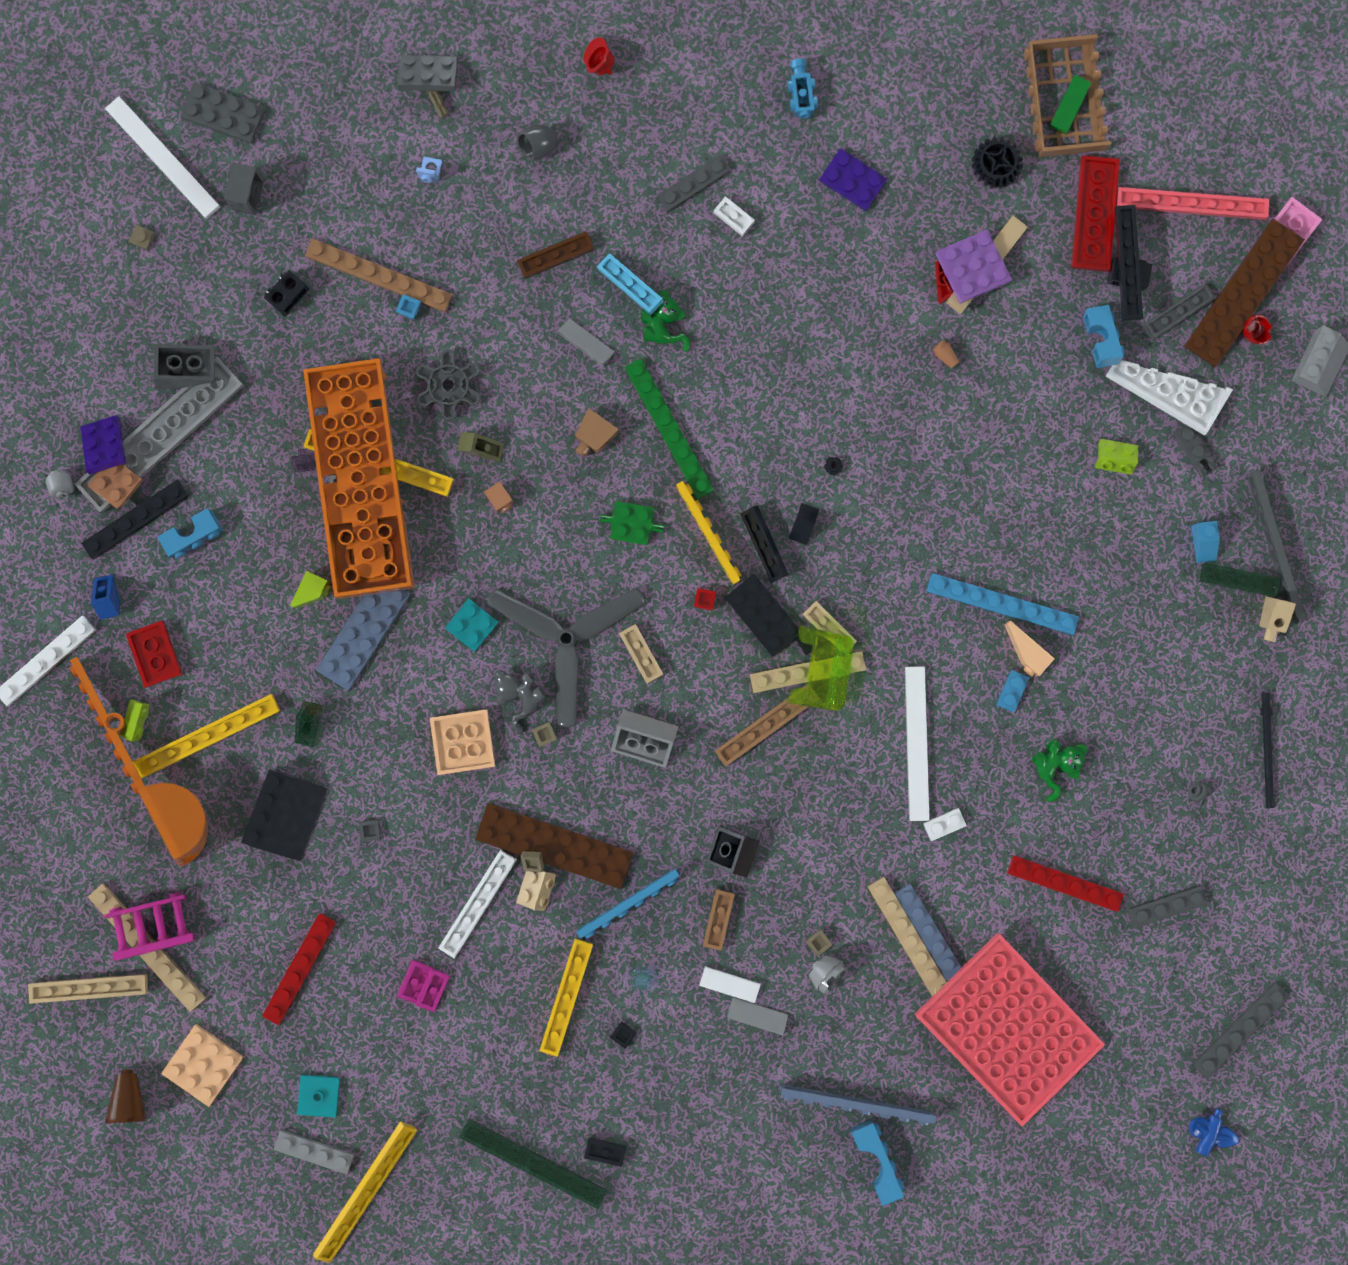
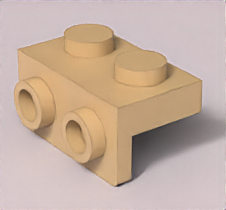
(536, 890)

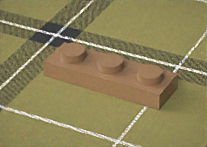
(718, 919)

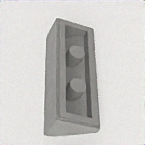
(586, 342)
(757, 1016)

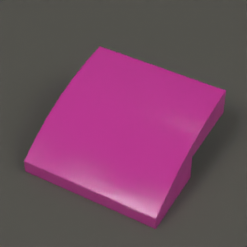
(423, 985)

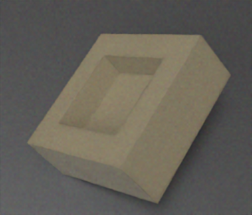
(141, 237)
(544, 734)
(532, 861)
(818, 942)

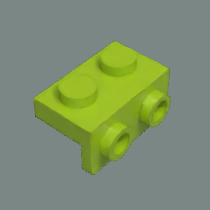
(1117, 456)
(135, 718)

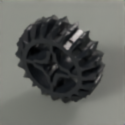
(990, 159)

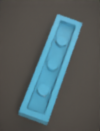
(630, 284)

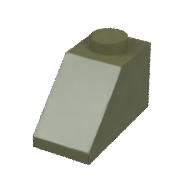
(480, 446)

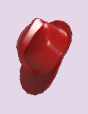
(598, 57)

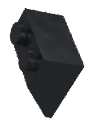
(732, 852)

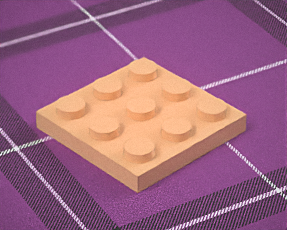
(462, 742)
(202, 1065)

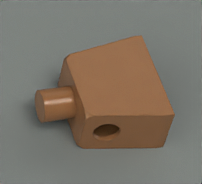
(594, 433)

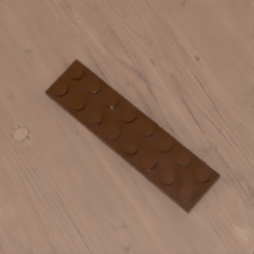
(1244, 292)
(557, 845)

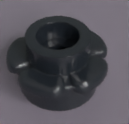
(838, 466)

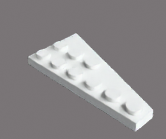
(1177, 395)

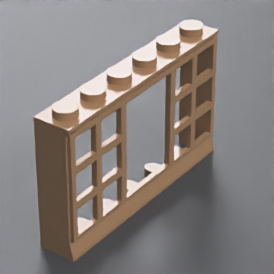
(1094, 95)

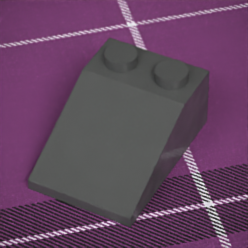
(182, 365)

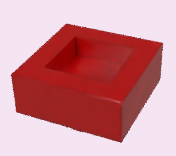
(704, 599)

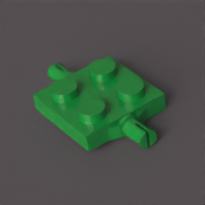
(631, 523)

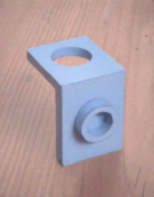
(429, 175)

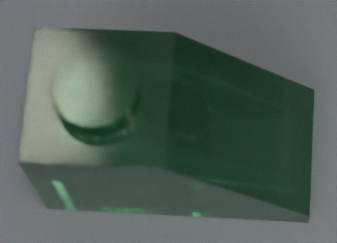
(308, 723)

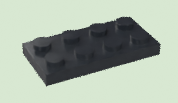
(762, 615)

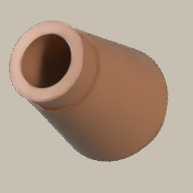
(945, 353)

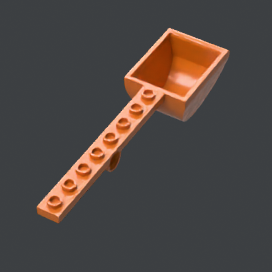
(172, 807)

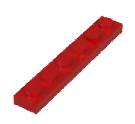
(1065, 883)
(299, 969)

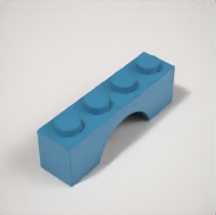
(886, 1185)

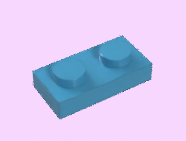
(1012, 691)

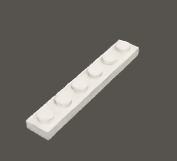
(46, 660)

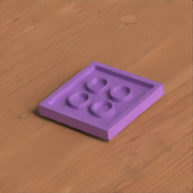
(973, 266)

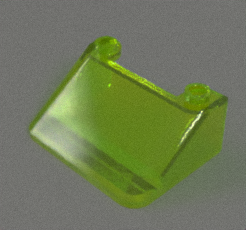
(827, 670)

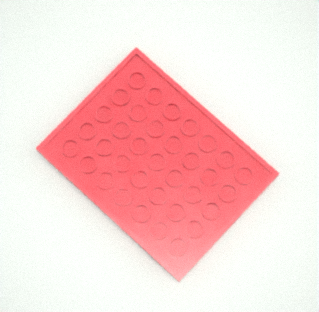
(1009, 1029)

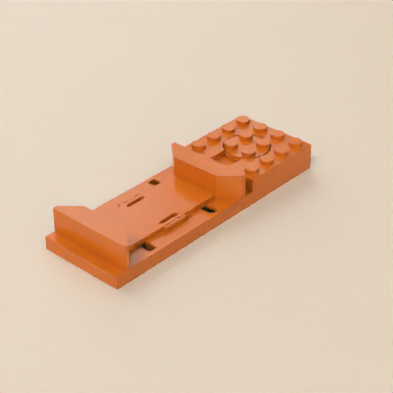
(363, 507)

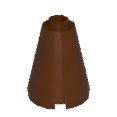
(126, 1100)

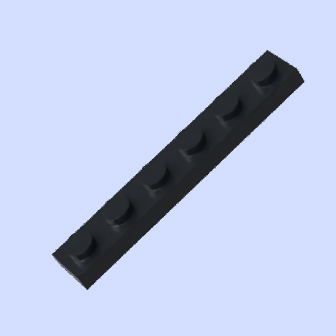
(1128, 262)
(135, 519)

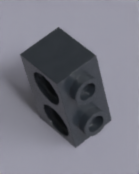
(290, 296)

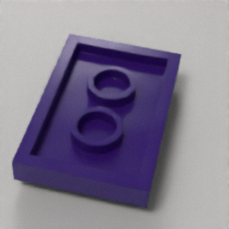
(852, 179)
(103, 444)

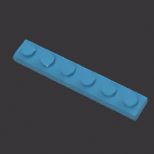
(622, 908)

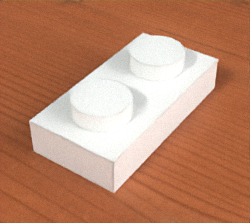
(733, 216)
(944, 824)

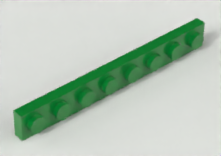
(669, 429)

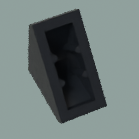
(804, 524)

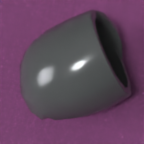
(542, 141)

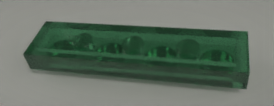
(1239, 579)

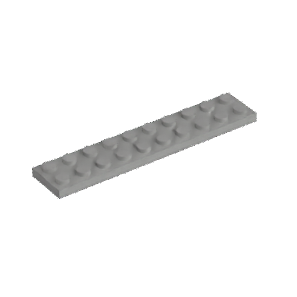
(170, 426)

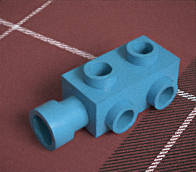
(805, 95)

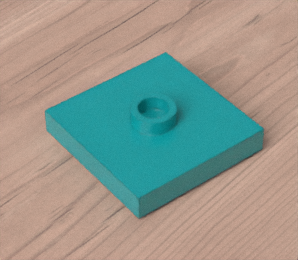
(318, 1095)

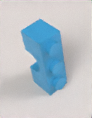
(1101, 321)
(205, 528)

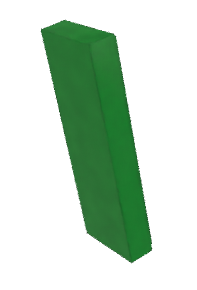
(1070, 104)

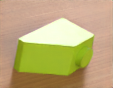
(310, 590)

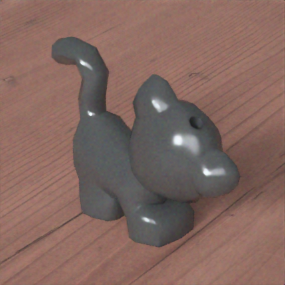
(510, 688)

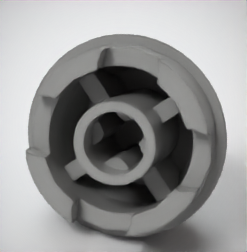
(827, 973)

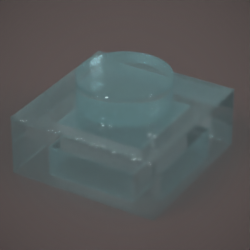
(641, 979)

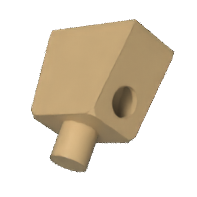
(1276, 617)

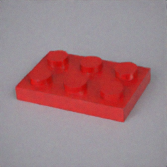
(154, 654)

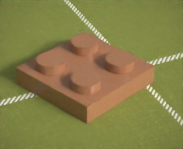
(116, 484)

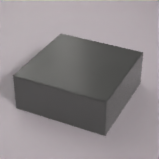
(370, 830)

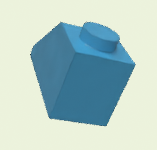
(1206, 541)

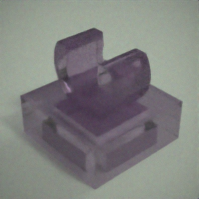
(302, 462)

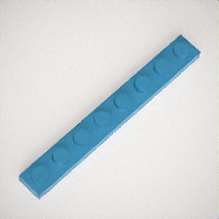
(1002, 604)

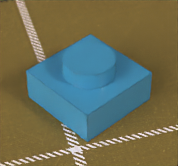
(408, 307)

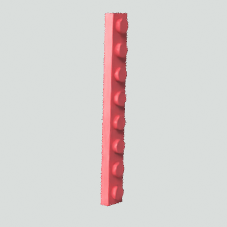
(1194, 203)

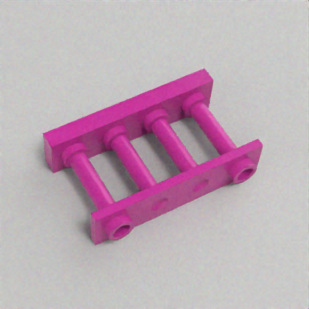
(144, 945)

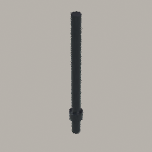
(1267, 712)

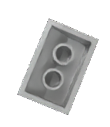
(1321, 361)
(644, 738)

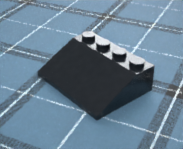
(284, 814)

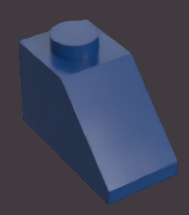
(105, 597)

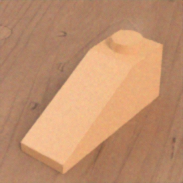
(1030, 654)

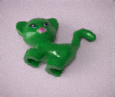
(665, 313)
(1069, 760)

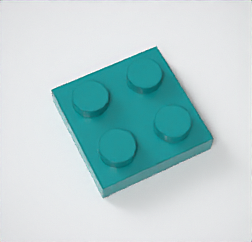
(471, 625)

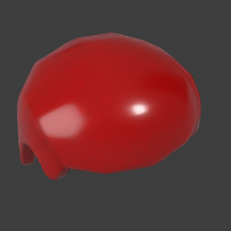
(1257, 329)

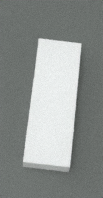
(729, 984)

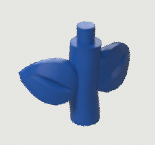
(1212, 1133)

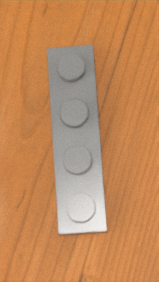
(314, 1152)

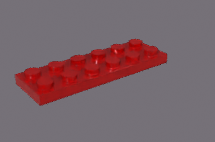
(1095, 213)

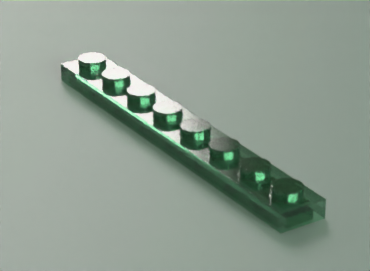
(533, 1163)

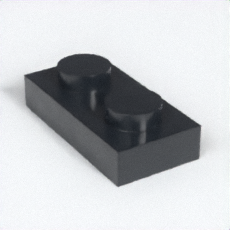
(605, 1152)

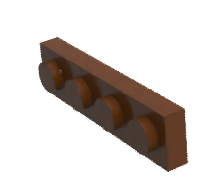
(555, 255)

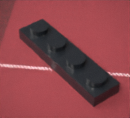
(764, 544)

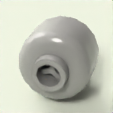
(59, 484)

